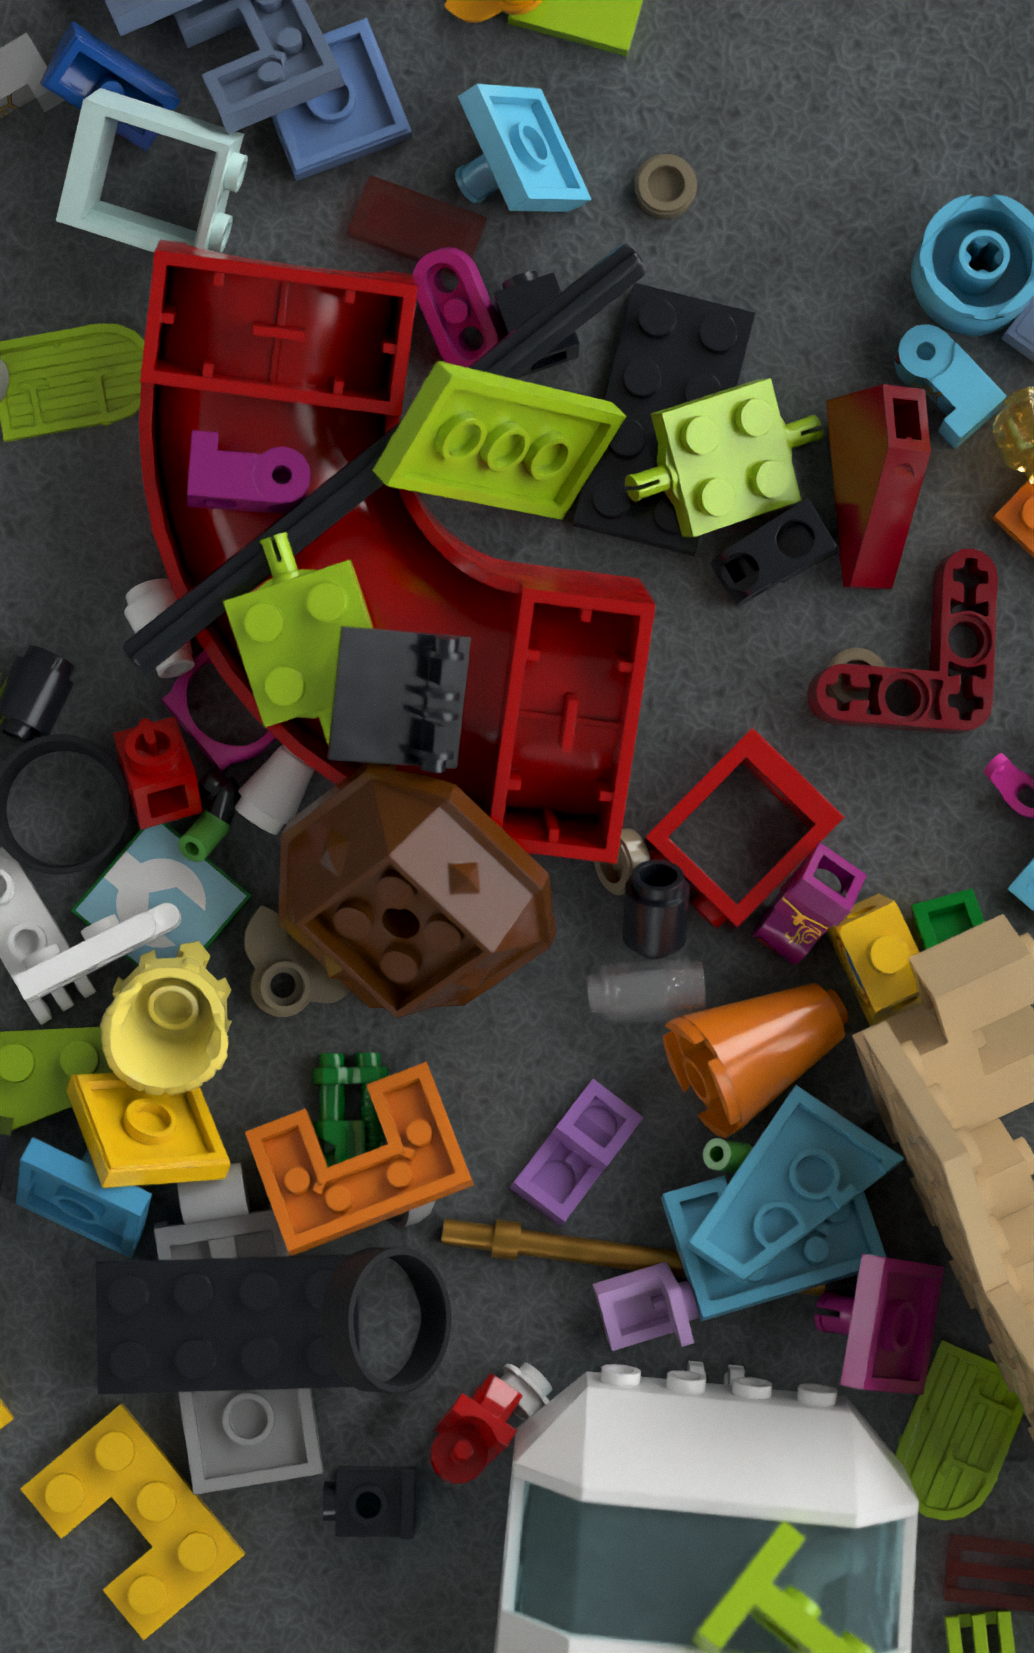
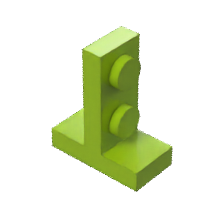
(784, 1614)

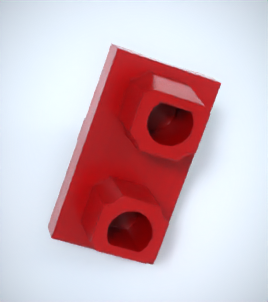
(474, 1431)

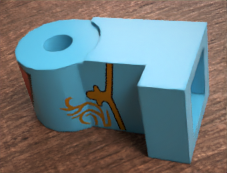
(953, 381)

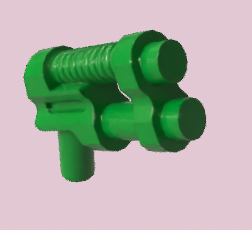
(343, 1137)

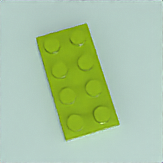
(498, 441)

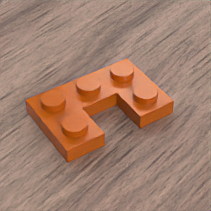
(327, 1202)

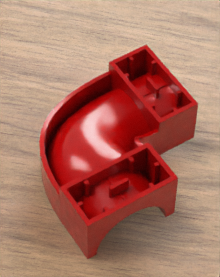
(323, 370)

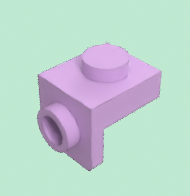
(645, 1306)

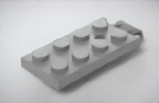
(238, 1434)

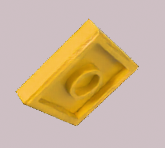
(146, 1136)

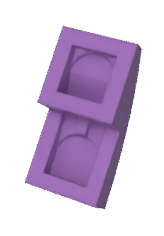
(576, 1152)

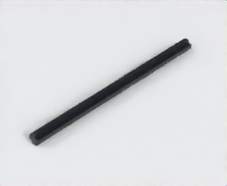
(357, 480)

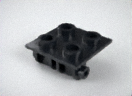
(398, 698)

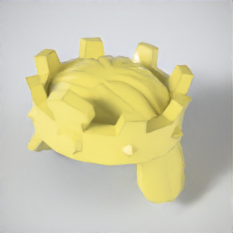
(167, 1023)

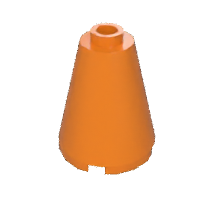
(752, 1050)

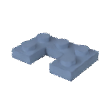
(285, 71)

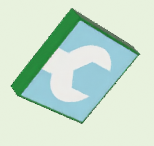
(155, 873)

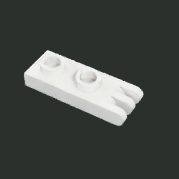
(27, 928)

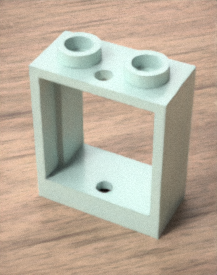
(89, 161)

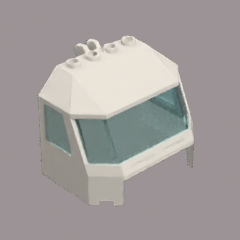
(658, 1494)

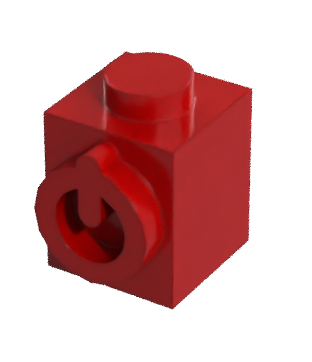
(158, 772)

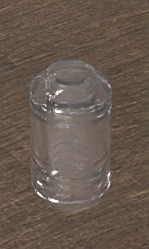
(646, 989)

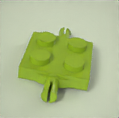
(725, 457)
(293, 633)

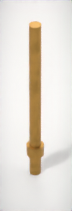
(509, 1240)

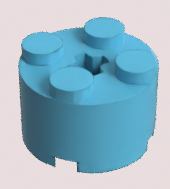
(963, 233)

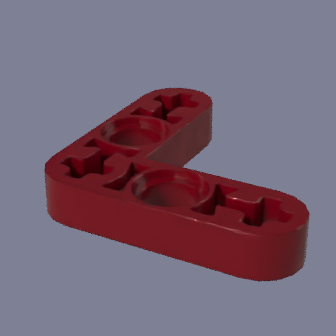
(930, 686)

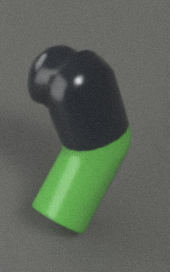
(216, 819)

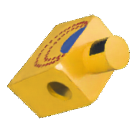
(875, 955)

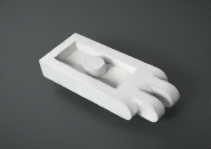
(104, 943)

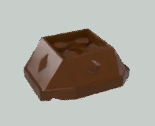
(410, 891)

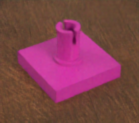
(886, 1324)

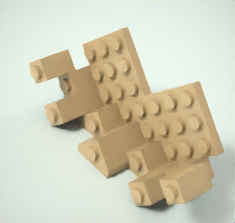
(940, 1088)

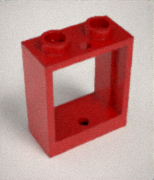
(787, 786)

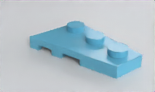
(788, 1185)

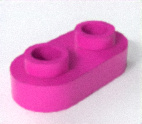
(453, 311)

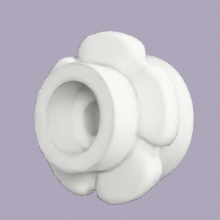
(531, 1385)

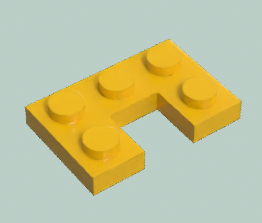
(184, 1534)

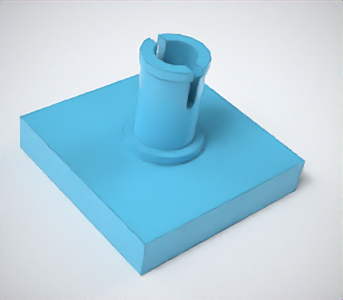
(520, 152)

